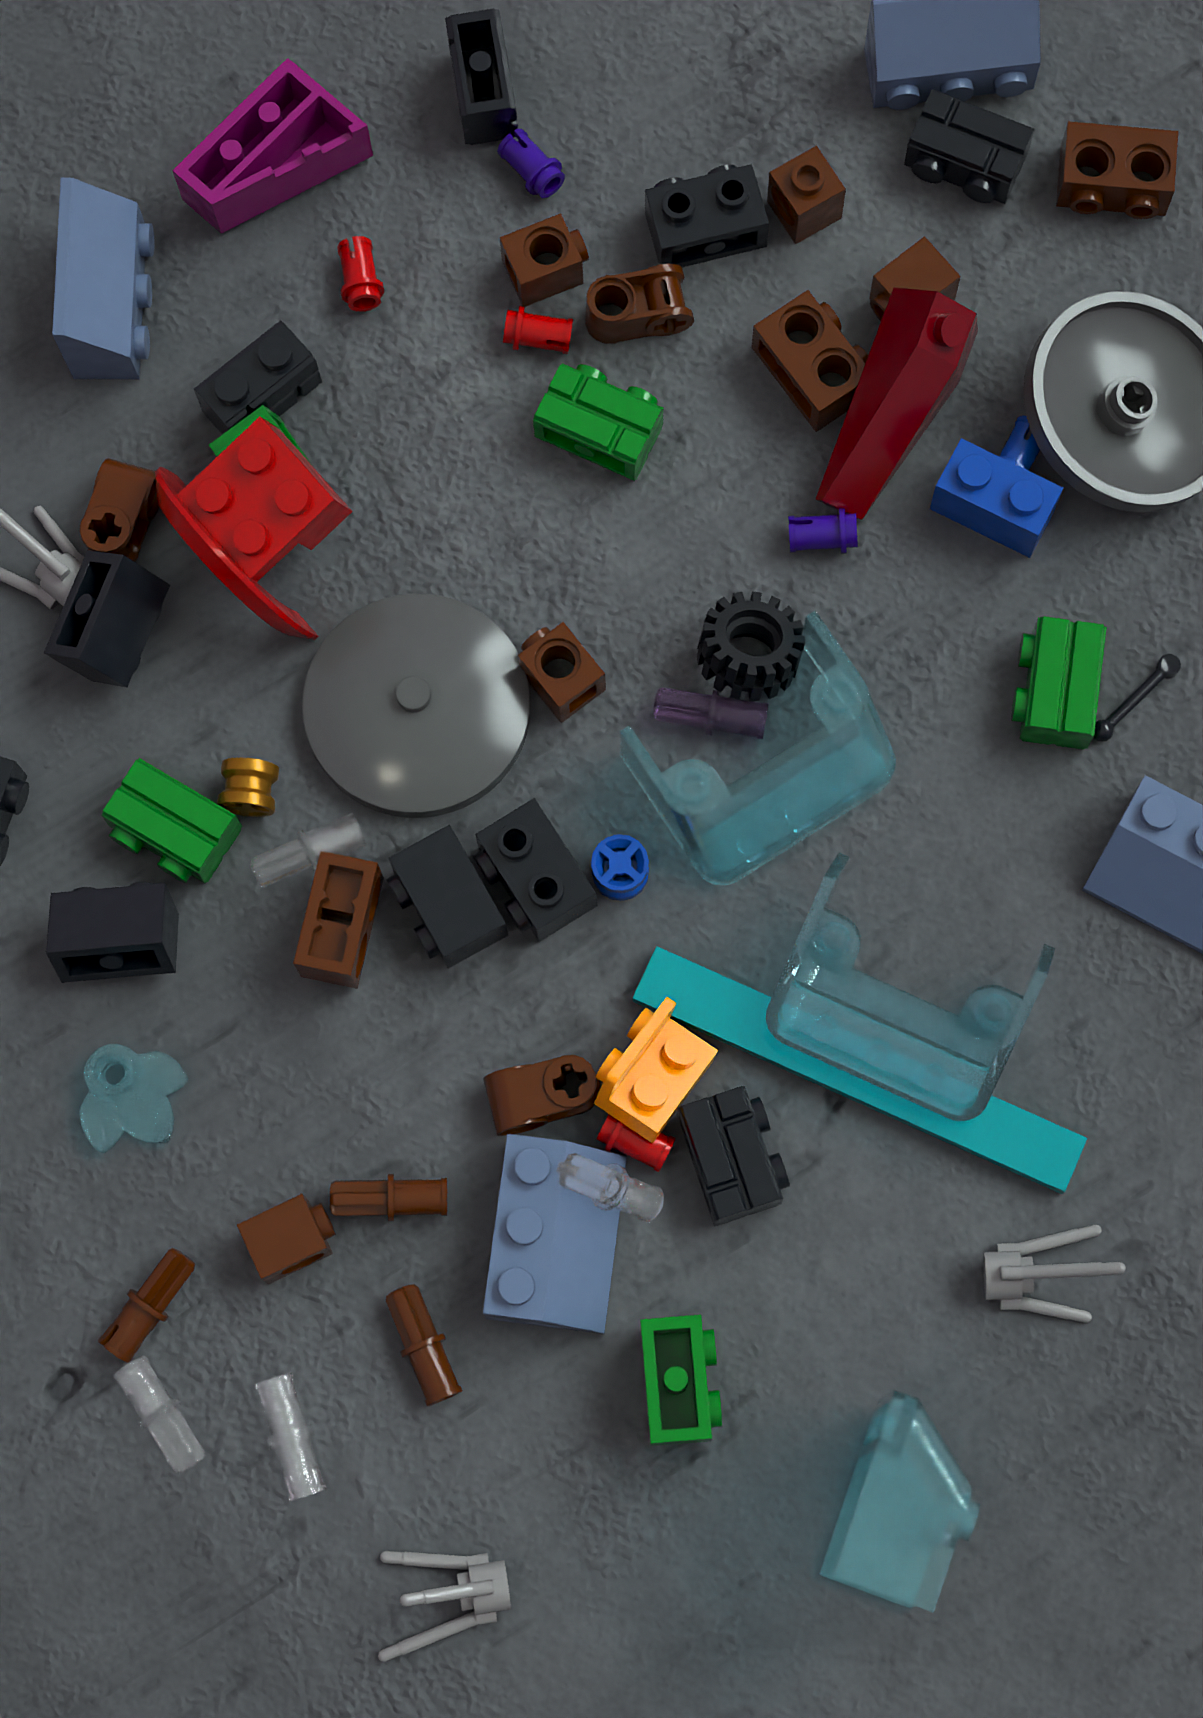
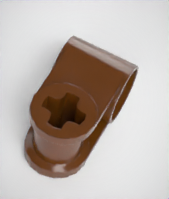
(649, 301)
(121, 506)
(529, 1093)

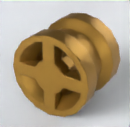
(248, 786)

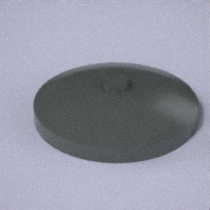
(1120, 400)
(416, 705)

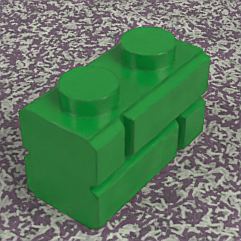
(599, 420)
(1061, 682)
(171, 822)

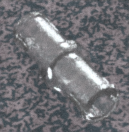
(290, 1436)

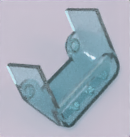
(789, 796)
(887, 1033)
(901, 1509)

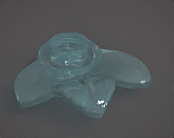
(136, 1102)

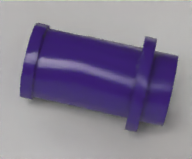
(541, 173)
(823, 532)

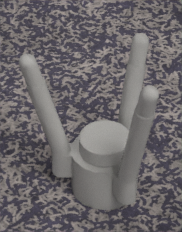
(55, 570)
(1010, 1275)
(480, 1589)

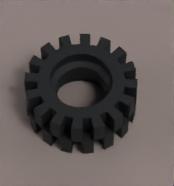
(757, 621)

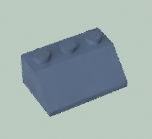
(950, 48)
(101, 282)
(1156, 863)
(548, 1242)

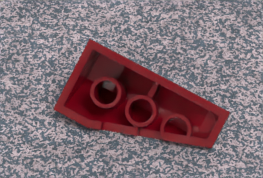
(899, 393)

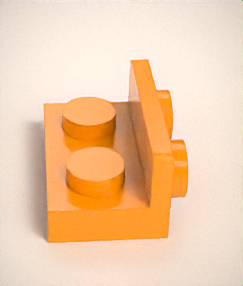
(653, 1073)

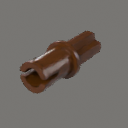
(388, 1197)
(147, 1306)
(422, 1344)

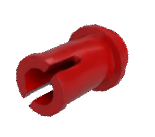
(361, 285)
(537, 331)
(627, 1141)

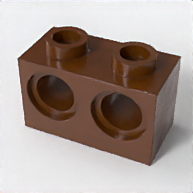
(1116, 155)
(801, 365)
(338, 919)

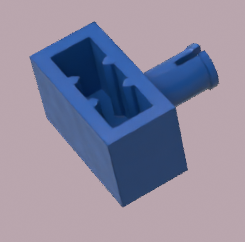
(998, 492)

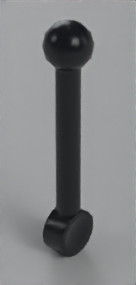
(1167, 668)

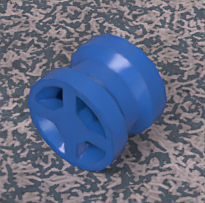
(626, 858)

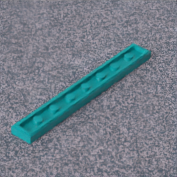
(738, 1018)

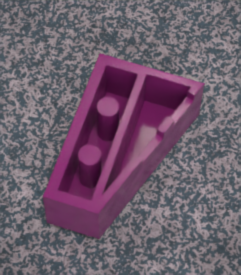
(271, 149)

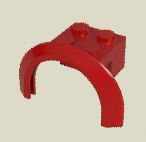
(251, 513)

